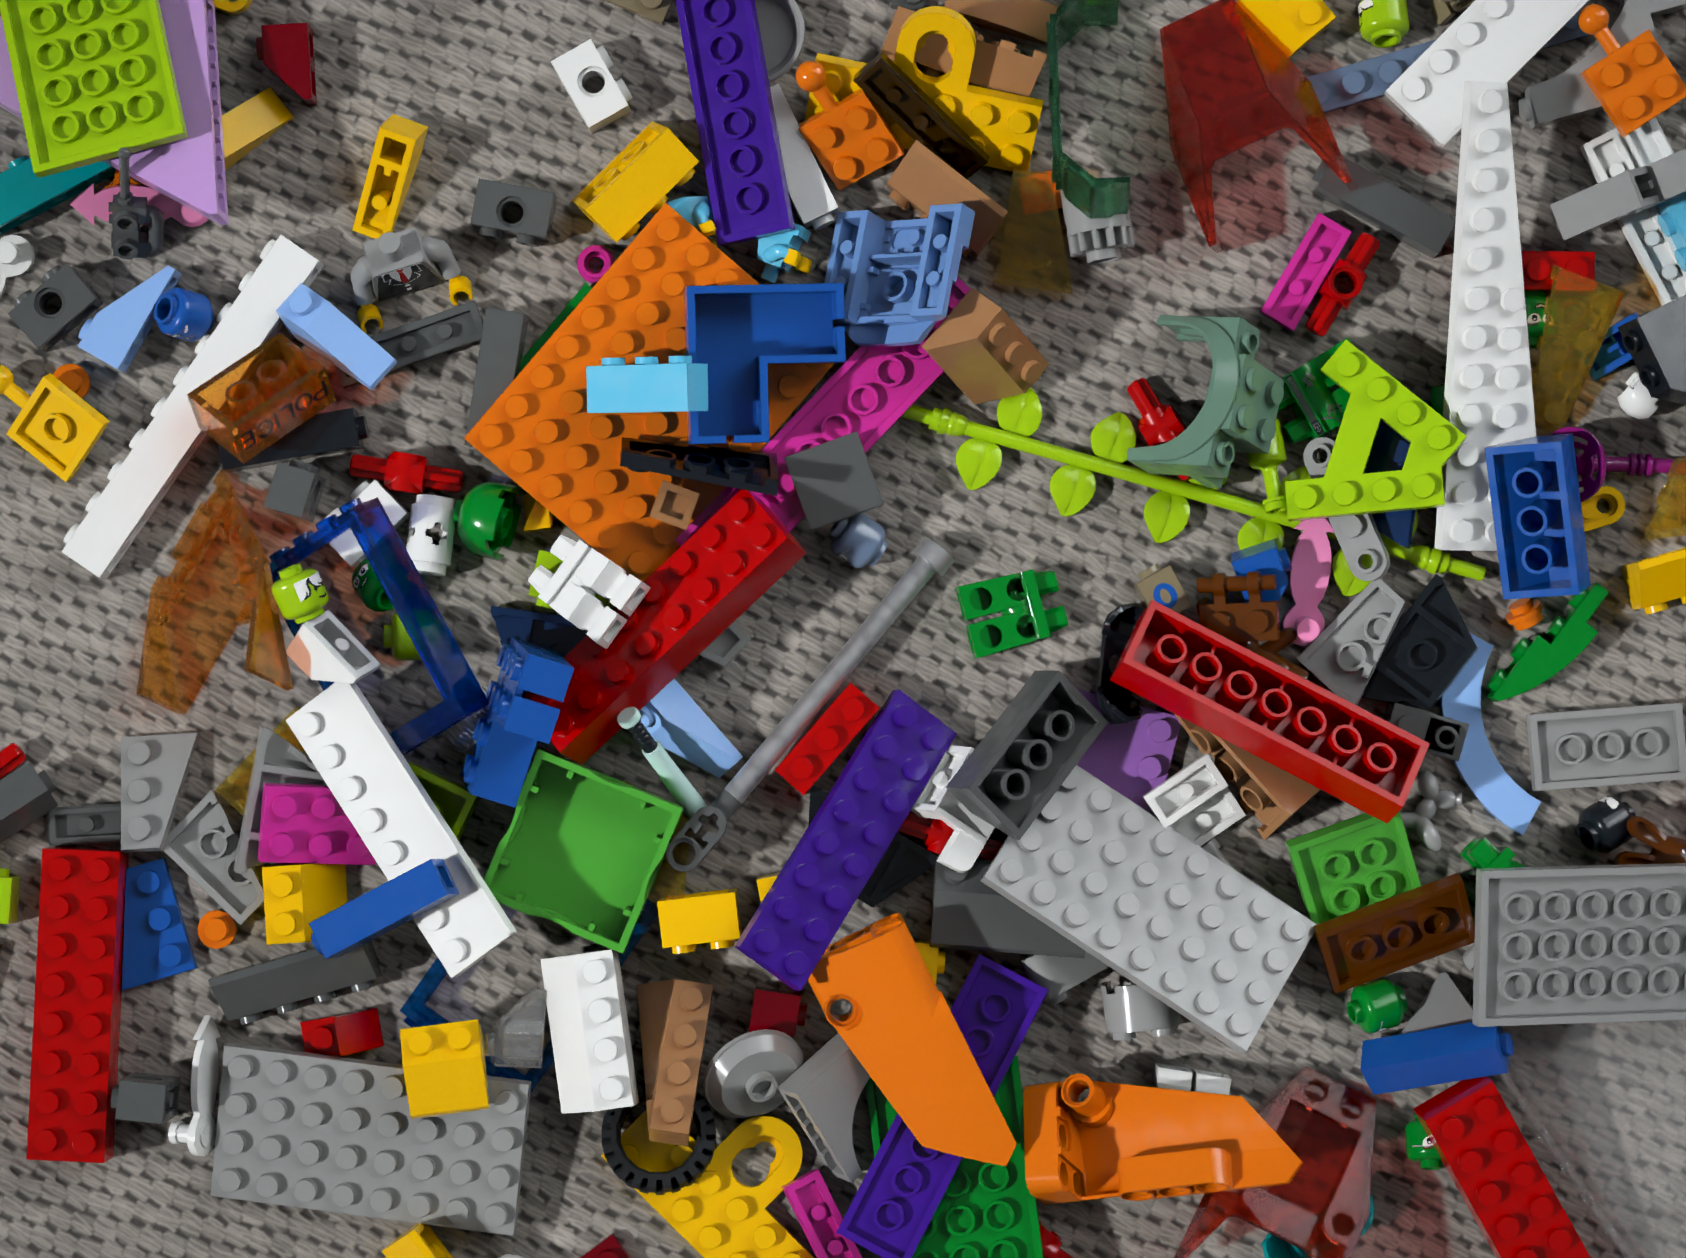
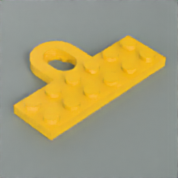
(993, 119)
(717, 1210)

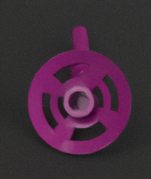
(1589, 463)

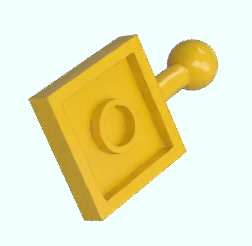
(53, 423)

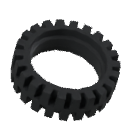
(659, 1181)

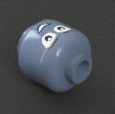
(858, 540)

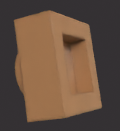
(674, 505)

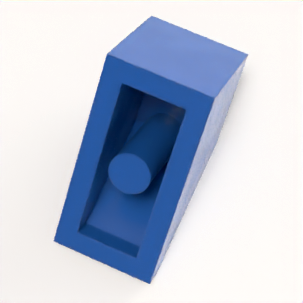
(1266, 559)

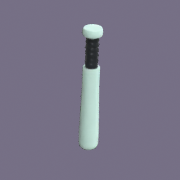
(667, 770)

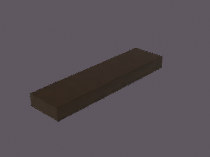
(919, 115)

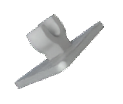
(1440, 1007)

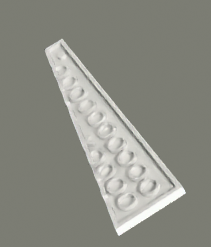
(1488, 342)

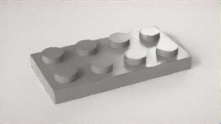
(1606, 746)

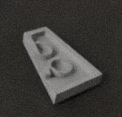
(206, 850)

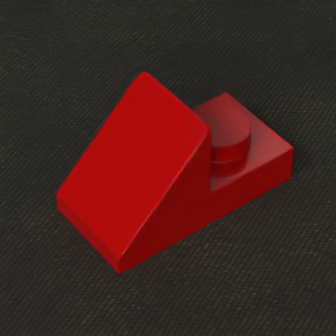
(343, 1033)

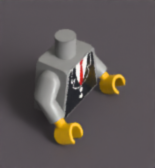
(400, 265)

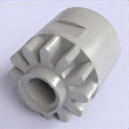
(1097, 238)

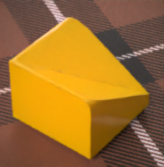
(537, 516)

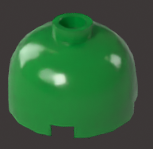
(488, 518)

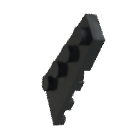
(715, 465)

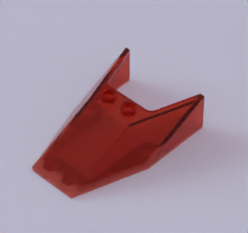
(1229, 91)
(1330, 1193)

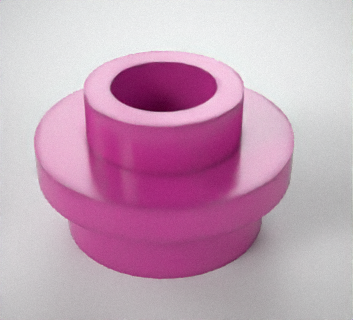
(587, 255)

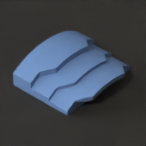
(897, 272)

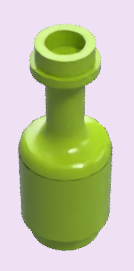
(1268, 465)

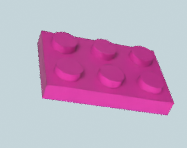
(307, 827)

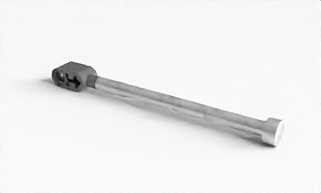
(930, 560)

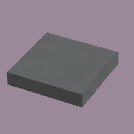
(834, 481)

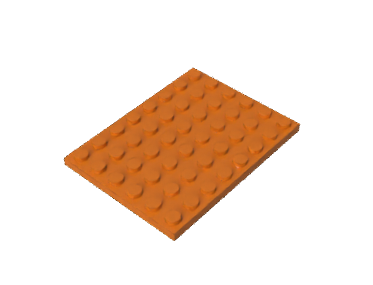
(572, 457)

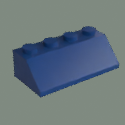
(1538, 517)

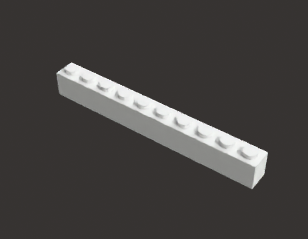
(173, 434)

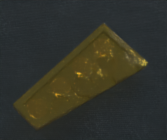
(1571, 338)

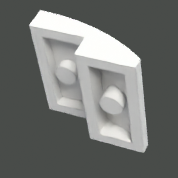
(1195, 802)

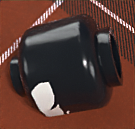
(1605, 824)

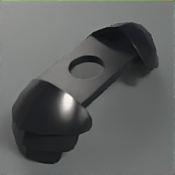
(1114, 700)

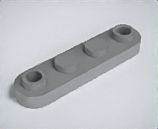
(1355, 533)

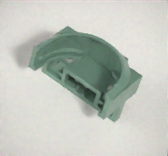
(1237, 407)

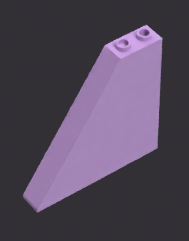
(187, 168)

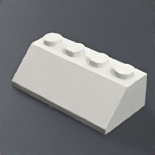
(589, 1031)

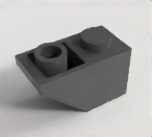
(1443, 734)

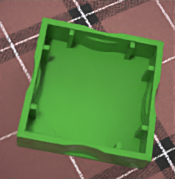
(582, 850)

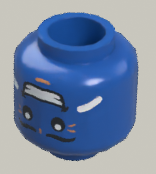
(184, 314)

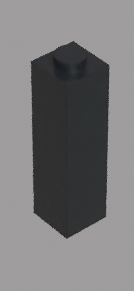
(316, 437)

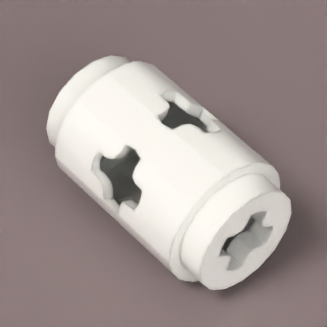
(428, 557)

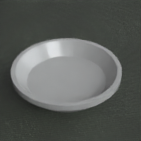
(781, 34)
(748, 1070)

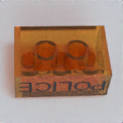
(261, 397)

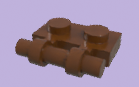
(1240, 620)

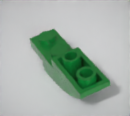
(1541, 659)

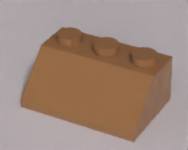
(927, 180)
(984, 351)

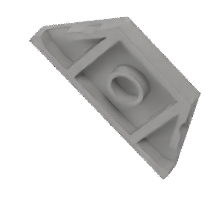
(274, 762)

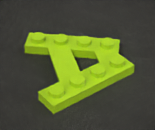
(1345, 486)

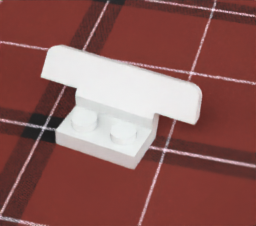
(939, 803)

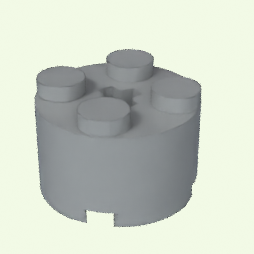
(1134, 1010)

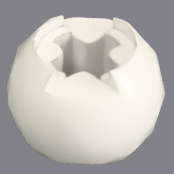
(1636, 399)

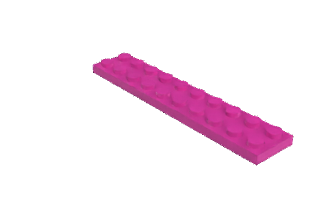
(862, 396)

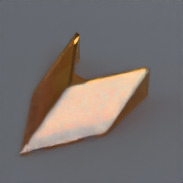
(212, 589)

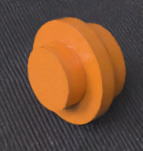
(74, 378)
(1525, 613)
(217, 929)

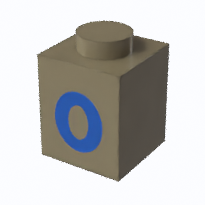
(1162, 587)

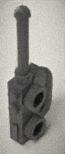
(127, 216)

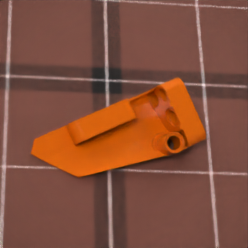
(911, 1041)
(1145, 1143)

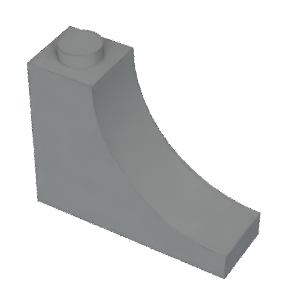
(824, 1103)

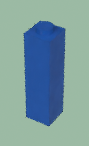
(383, 909)
(1435, 1057)

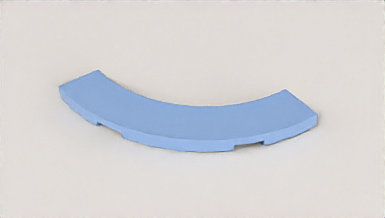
(1477, 761)

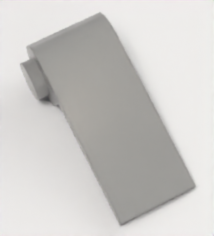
(1060, 973)

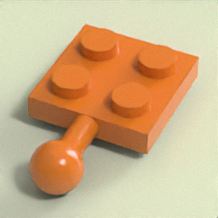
(1633, 79)
(847, 134)

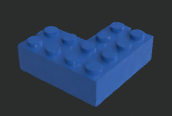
(743, 332)
(515, 723)

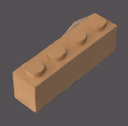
(994, 65)
(1263, 787)
(672, 1041)

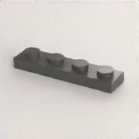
(427, 338)

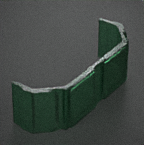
(1090, 195)

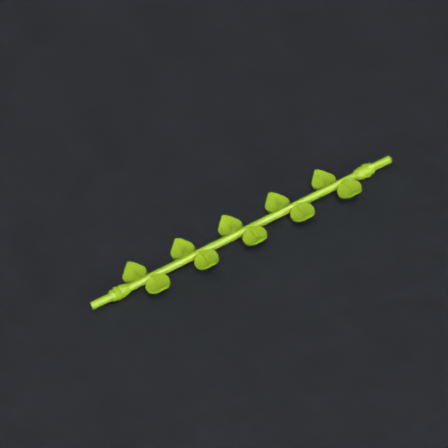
(1166, 510)

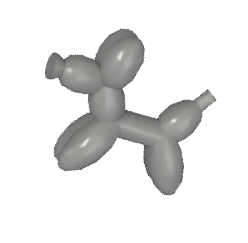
(1426, 808)

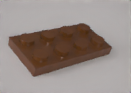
(1396, 933)

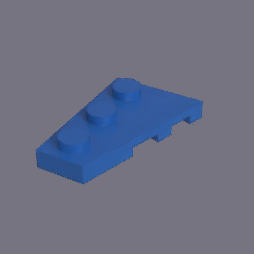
(154, 927)

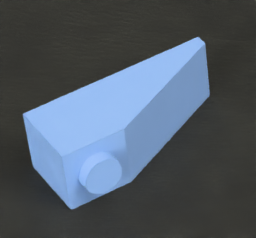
(124, 324)
(334, 336)
(687, 731)

